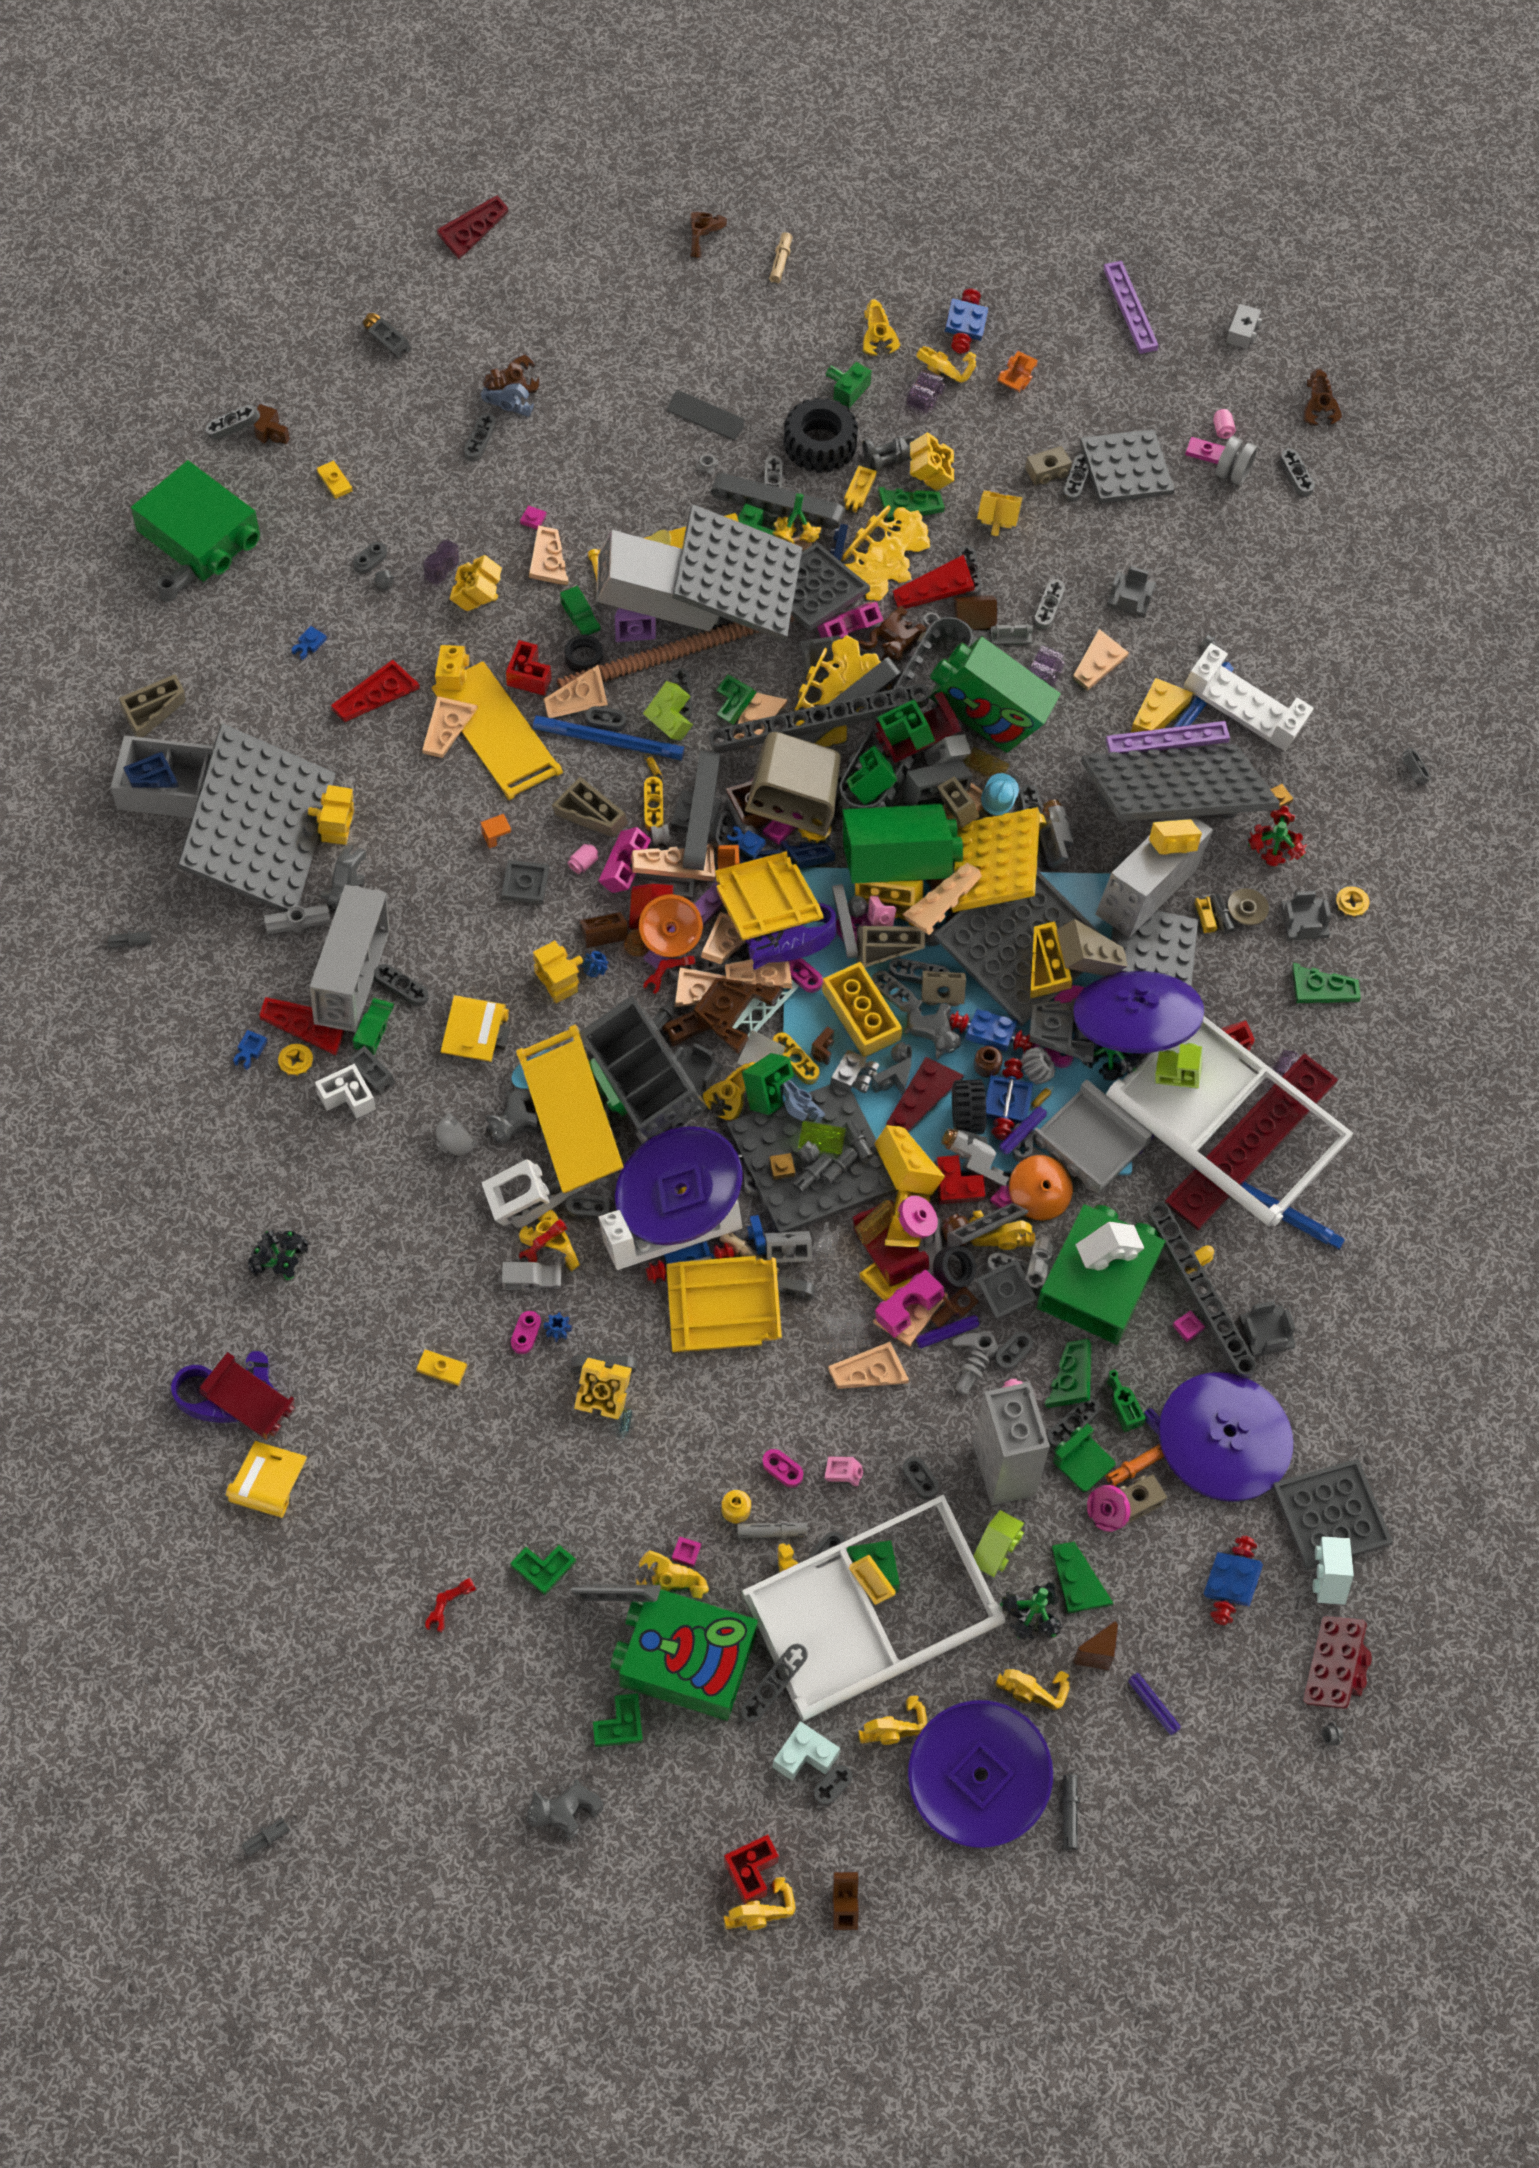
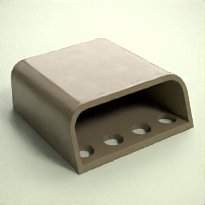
(798, 780)

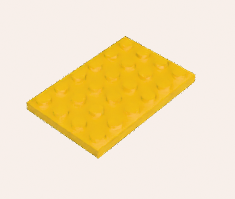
(1004, 853)

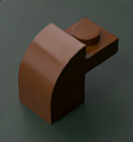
(268, 426)
(845, 1900)

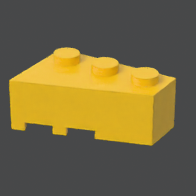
(895, 893)
(1048, 963)
(907, 1162)

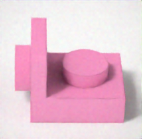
(879, 914)
(843, 1470)

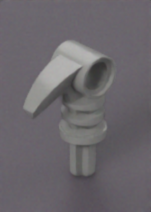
(979, 1357)

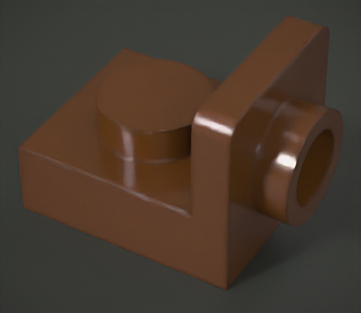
(821, 1046)

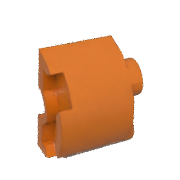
(1019, 371)

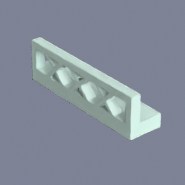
(753, 1005)

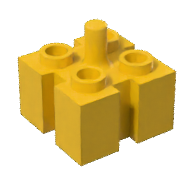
(931, 462)
(999, 510)
(476, 583)
(335, 815)
(556, 971)
(602, 1388)

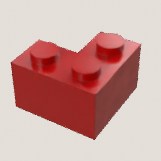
(526, 672)
(957, 1188)
(747, 1863)

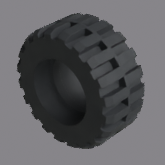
(820, 454)

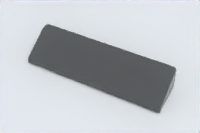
(706, 415)
(985, 1224)
(617, 1592)

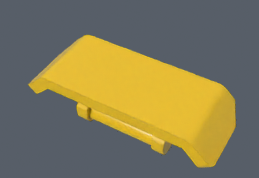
(897, 1235)

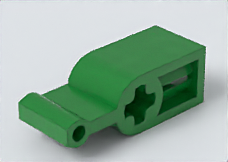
(579, 611)
(373, 1025)
(1128, 1413)

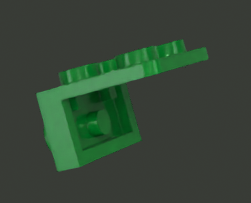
(1083, 1459)

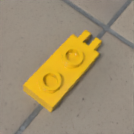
(859, 488)

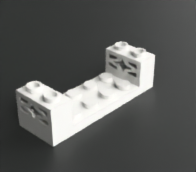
(1245, 702)
(628, 1249)

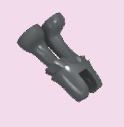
(899, 446)

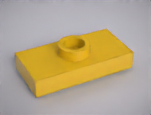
(334, 479)
(441, 1367)
(872, 1579)

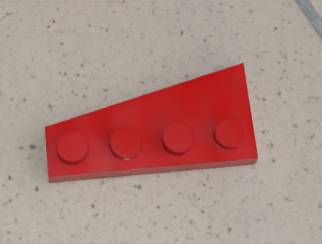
(935, 585)
(377, 690)
(299, 1022)

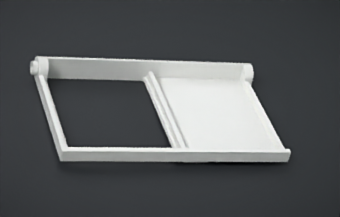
(1190, 1116)
(834, 1619)

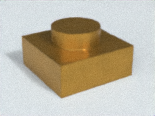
(1282, 795)
(782, 1166)

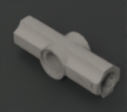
(286, 920)
(1039, 1262)

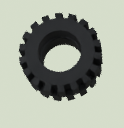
(969, 1106)

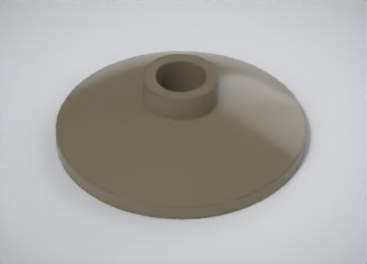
(1251, 900)

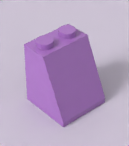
(634, 626)

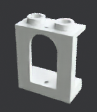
(537, 1192)

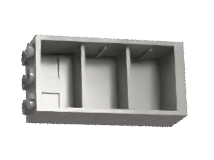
(642, 578)
(187, 763)
(1147, 882)
(350, 958)
(1009, 1444)

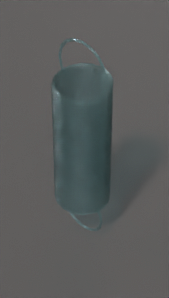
(626, 1419)

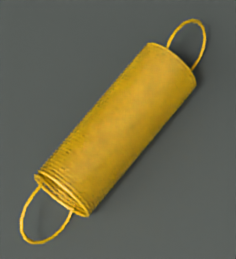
(653, 766)
(1041, 1098)

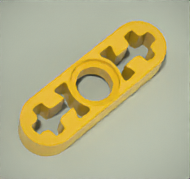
(658, 797)
(798, 1069)

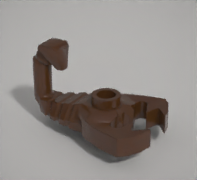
(702, 224)
(511, 375)
(1321, 399)

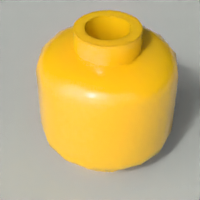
(736, 1506)

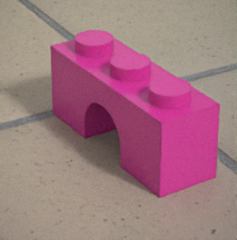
(851, 620)
(617, 874)
(921, 1290)

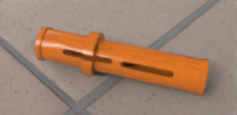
(1130, 1468)

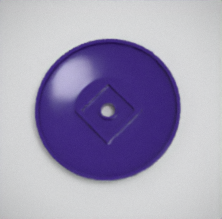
(1114, 1018)
(662, 1166)
(1207, 1458)
(974, 1738)

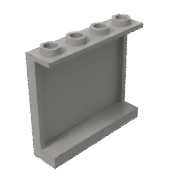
(1093, 1137)

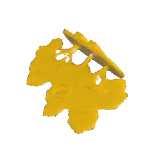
(886, 558)
(851, 668)

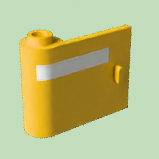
(473, 1028)
(266, 1479)

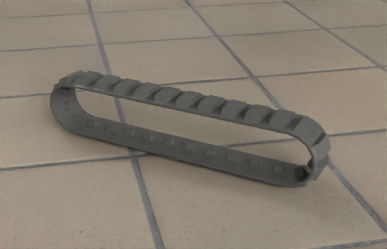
(942, 628)

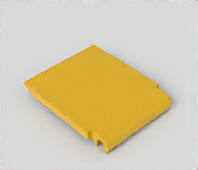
(766, 896)
(723, 1303)

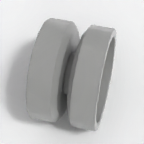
(1236, 460)

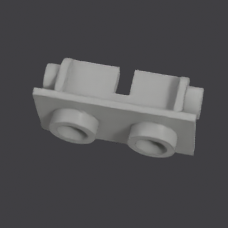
(1011, 634)

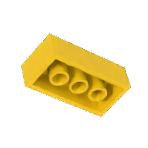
(861, 1009)

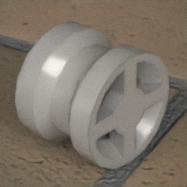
(660, 835)

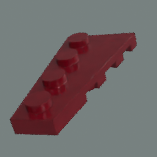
(470, 227)
(923, 1093)

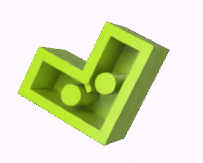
(665, 711)
(1180, 1068)
(998, 1539)

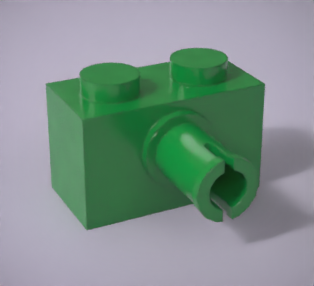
(849, 384)

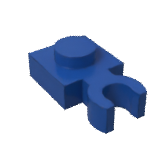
(309, 640)
(749, 843)
(250, 1046)
(756, 1233)

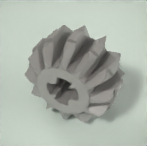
(1038, 1065)

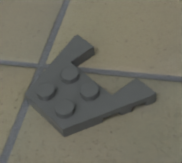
(1053, 1029)

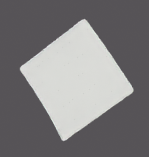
(758, 1047)

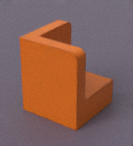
(494, 828)
(728, 856)

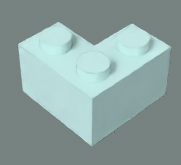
(1333, 1570)
(802, 1747)

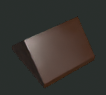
(977, 611)
(739, 798)
(604, 929)
(1098, 1650)

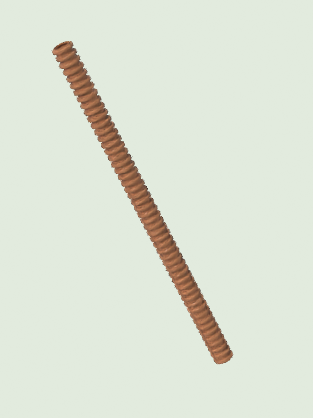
(667, 652)

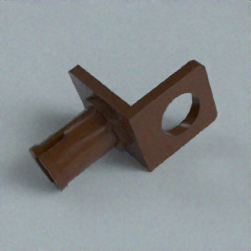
(952, 1308)

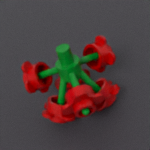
(1281, 835)

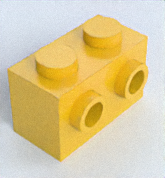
(451, 667)
(1175, 836)

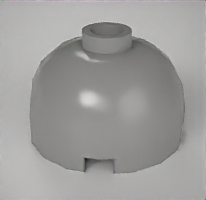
(454, 1137)

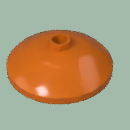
(666, 912)
(1028, 1191)

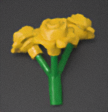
(785, 526)

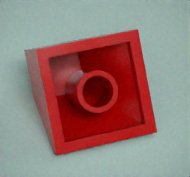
(641, 896)

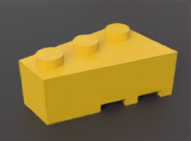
(1161, 706)

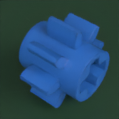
(594, 964)
(555, 1332)

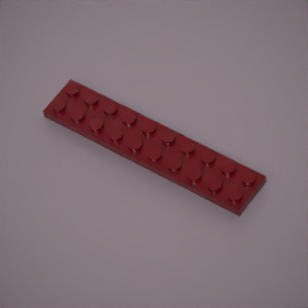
(1251, 1141)

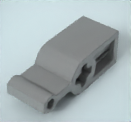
(530, 1276)

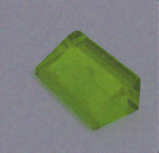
(826, 1137)

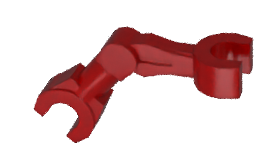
(662, 967)
(556, 1229)
(465, 1587)

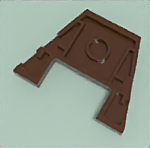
(726, 1002)

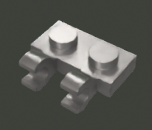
(848, 1072)

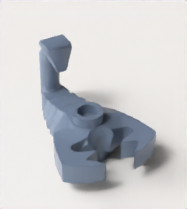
(509, 398)
(799, 1103)

